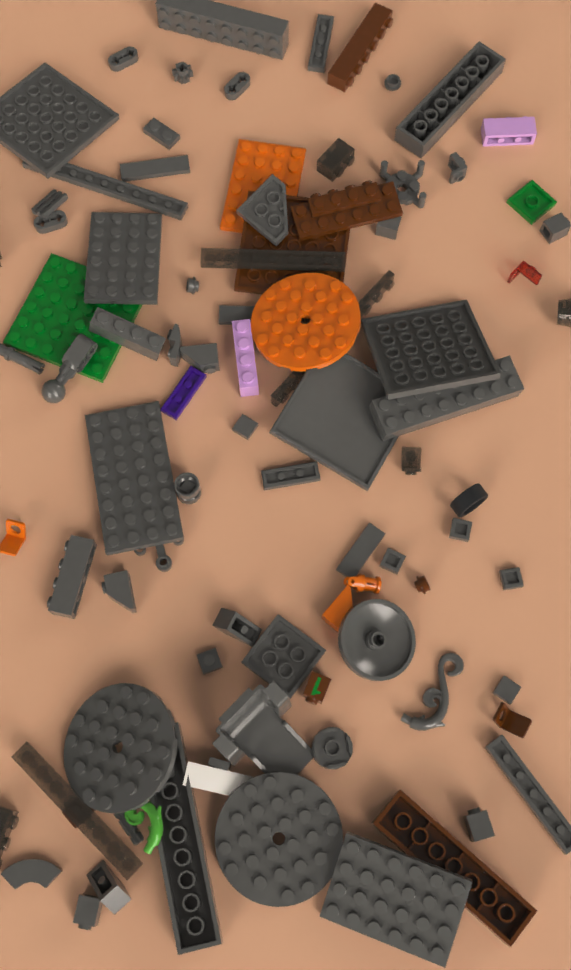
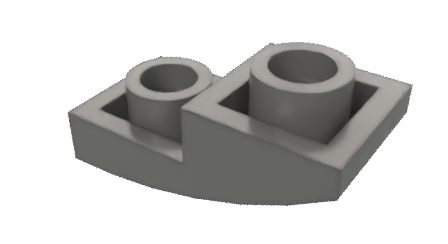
(175, 343)

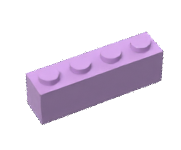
(245, 358)

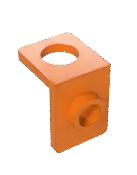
(13, 540)

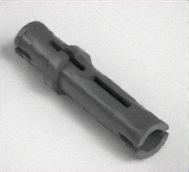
(10, 353)

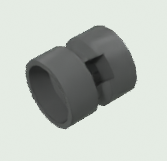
(187, 488)

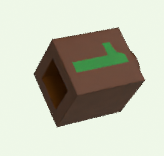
(316, 688)

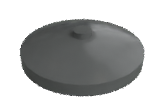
(376, 640)

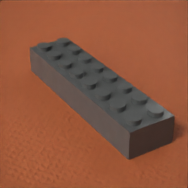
(225, 25)
(449, 99)
(422, 410)

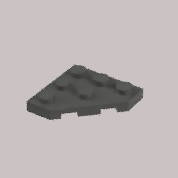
(267, 210)

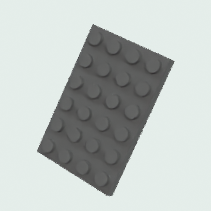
(123, 258)
(396, 898)

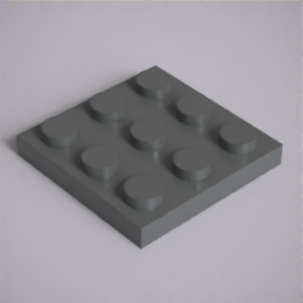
(283, 656)

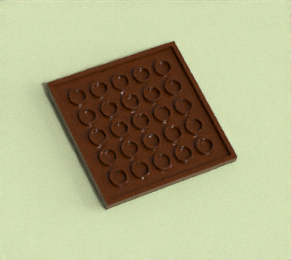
(259, 280)

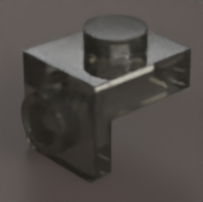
(411, 460)

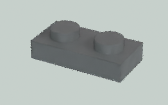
(161, 133)

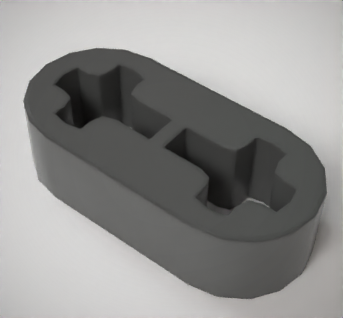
(123, 59)
(235, 84)
(51, 222)

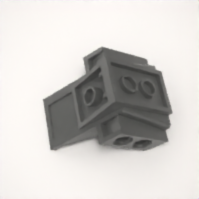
(256, 729)

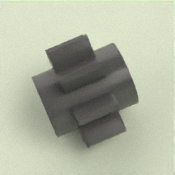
(182, 73)

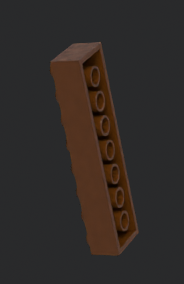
(422, 837)

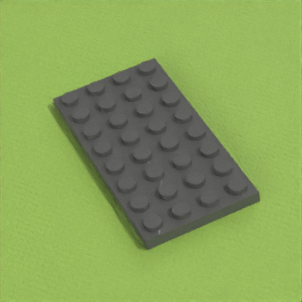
(133, 478)

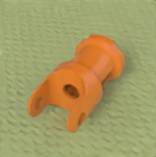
(360, 582)

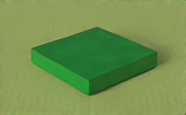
(531, 202)

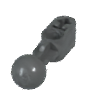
(73, 362)

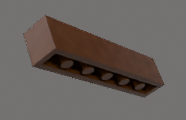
(360, 47)

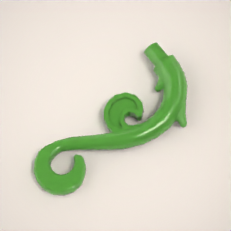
(156, 828)

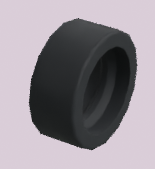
(469, 500)

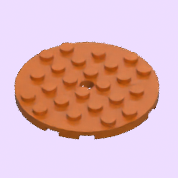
(299, 346)

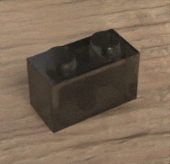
(336, 159)

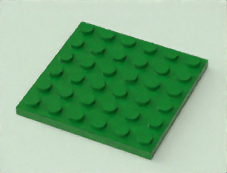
(57, 315)

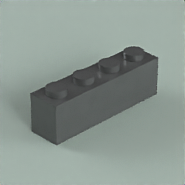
(126, 334)
(72, 577)

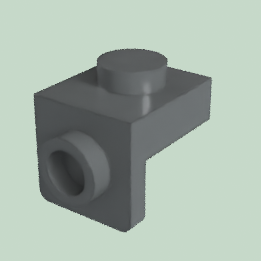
(458, 168)

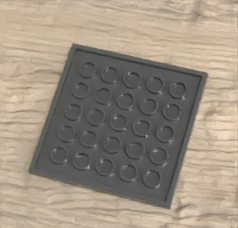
(50, 119)
(429, 349)

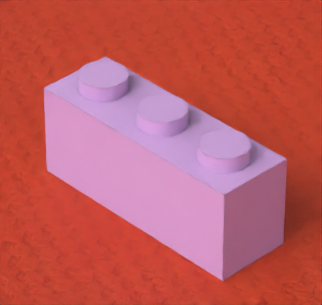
(508, 131)

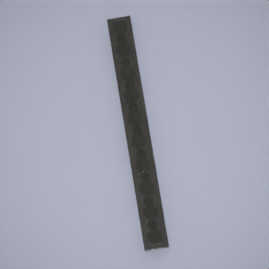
(281, 394)

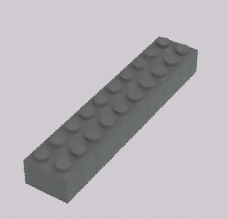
(185, 861)

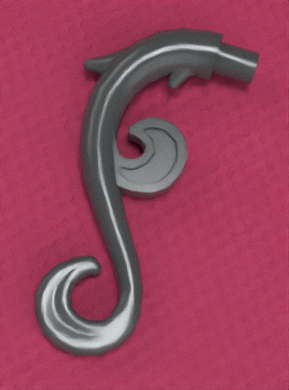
(428, 698)

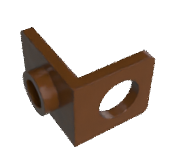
(512, 721)

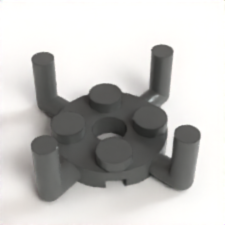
(409, 182)

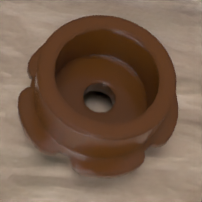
(422, 584)

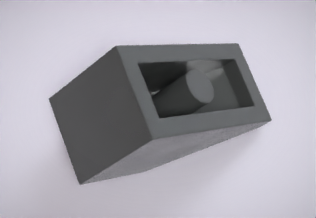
(202, 357)
(119, 589)
(237, 627)
(108, 887)

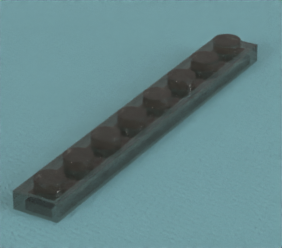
(273, 259)
(77, 811)

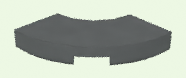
(31, 871)

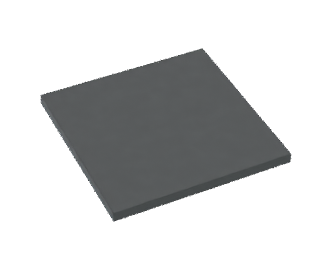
(333, 421)

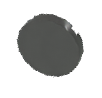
(332, 748)

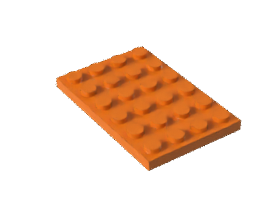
(252, 167)

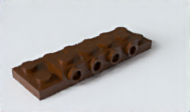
(346, 209)

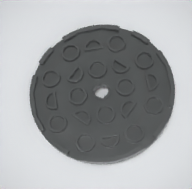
(124, 779)
(271, 871)

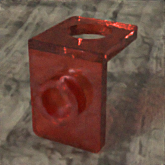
(528, 271)

